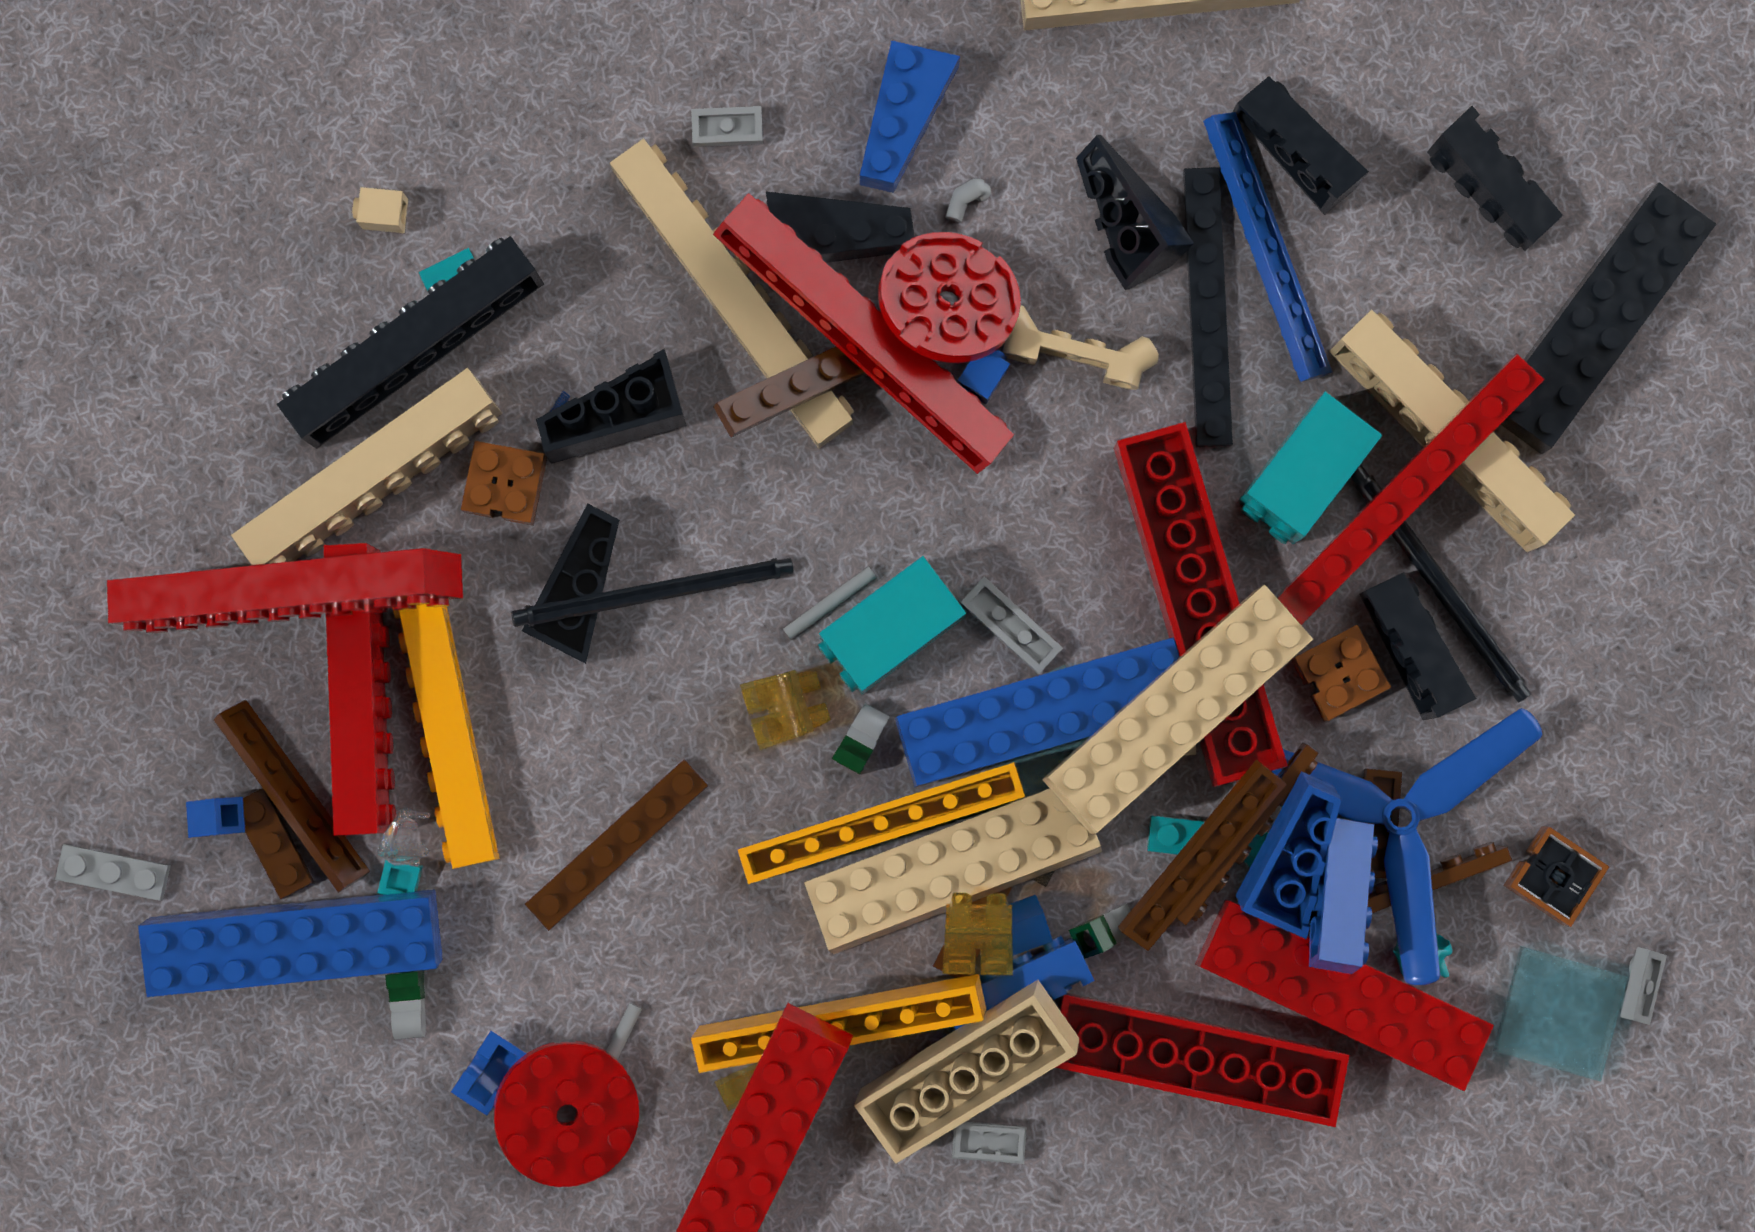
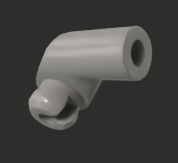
(972, 190)

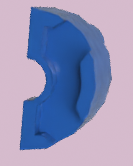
(486, 1071)

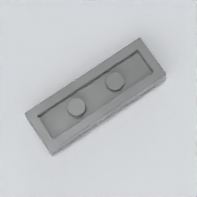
(1011, 625)
(112, 872)

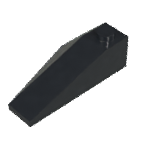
(1138, 224)

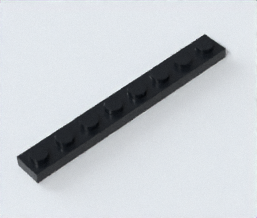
(1207, 307)

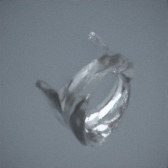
(397, 840)

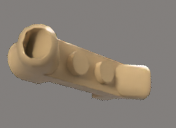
(1121, 366)

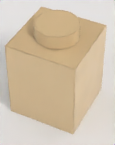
(380, 210)

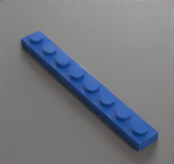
(1267, 246)

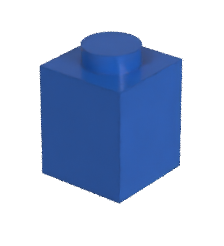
(984, 375)
(215, 817)
(1029, 925)

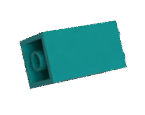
(1308, 469)
(890, 626)

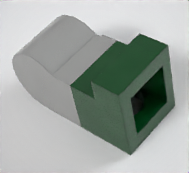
(861, 739)
(1103, 931)
(407, 1004)

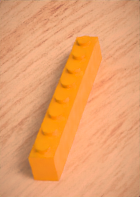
(448, 736)
(881, 823)
(865, 1017)

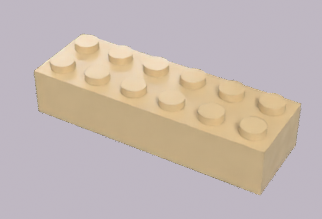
(967, 1072)

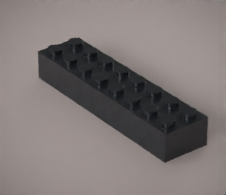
(1607, 312)
(410, 342)

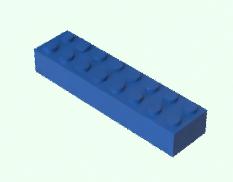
(1027, 714)
(290, 943)

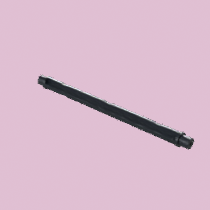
(651, 592)
(1449, 596)

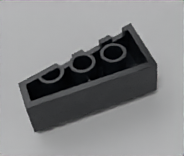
(1300, 144)
(1493, 181)
(842, 227)
(615, 413)
(578, 573)
(1416, 647)

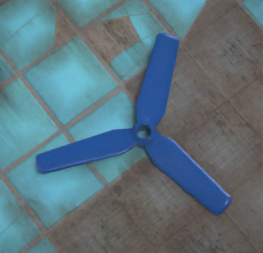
(1431, 795)

